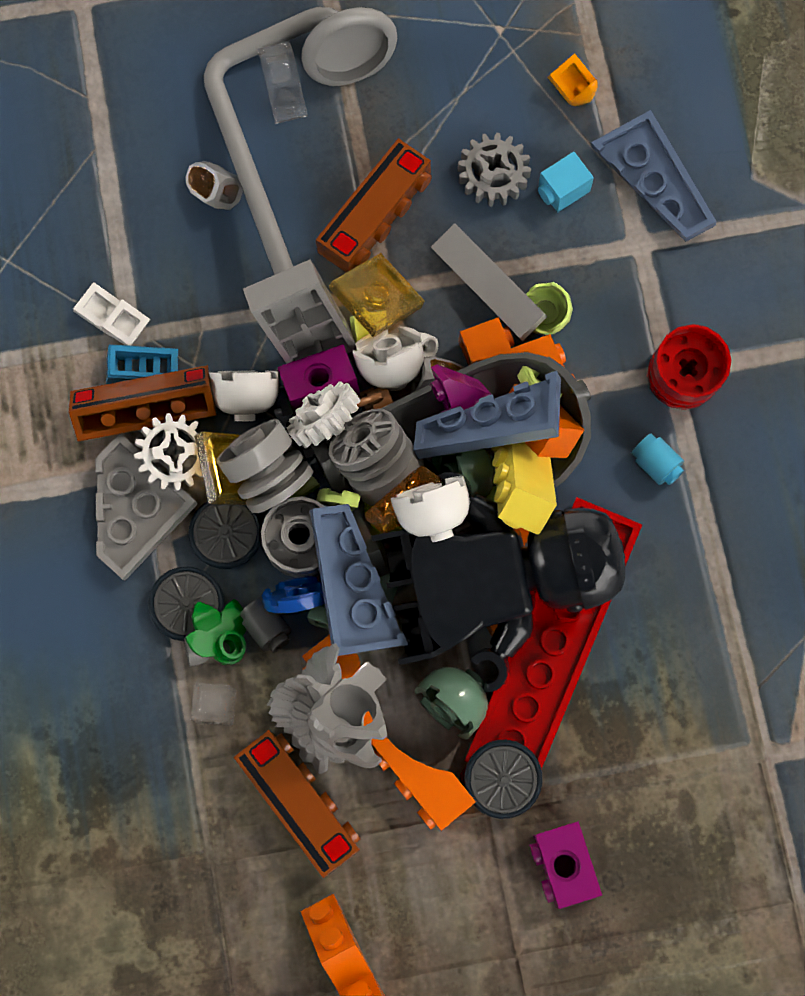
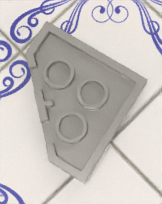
(131, 512)

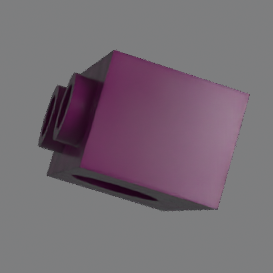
(327, 366)
(582, 882)

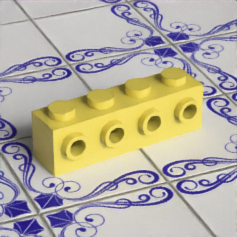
(523, 487)

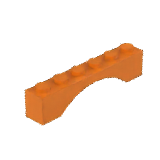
(435, 790)

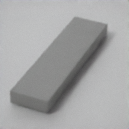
(489, 282)

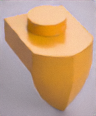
(574, 82)

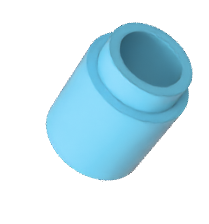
(658, 460)

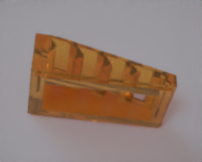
(377, 514)

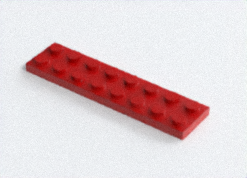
(547, 666)

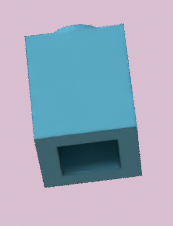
(565, 182)

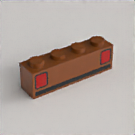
(375, 206)
(135, 402)
(297, 803)

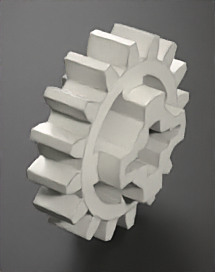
(323, 414)
(156, 454)

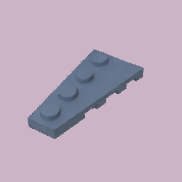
(653, 169)
(514, 418)
(354, 600)

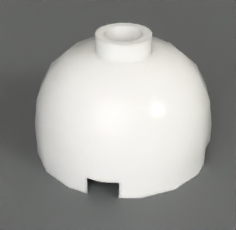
(390, 359)
(244, 392)
(433, 508)

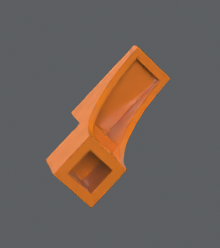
(492, 339)
(339, 949)

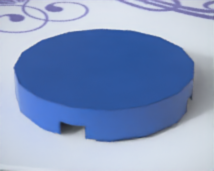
(294, 595)

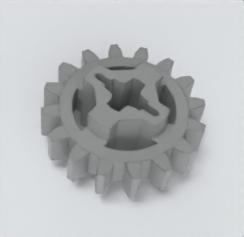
(484, 159)

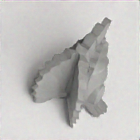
(329, 712)

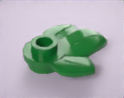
(217, 627)

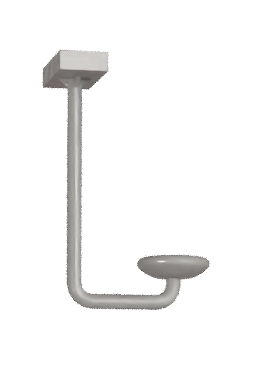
(339, 50)

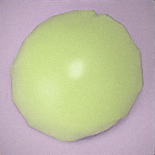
(554, 303)

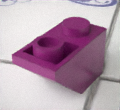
(456, 388)

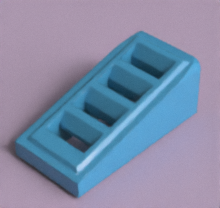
(130, 353)

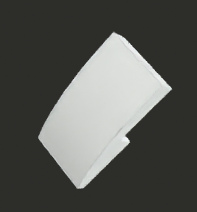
(111, 315)

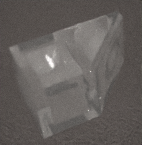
(282, 82)

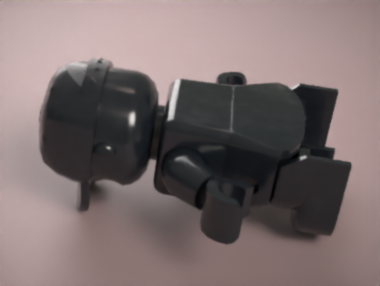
(492, 578)

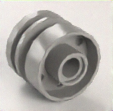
(373, 454)
(268, 470)
(276, 535)

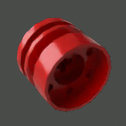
(702, 353)

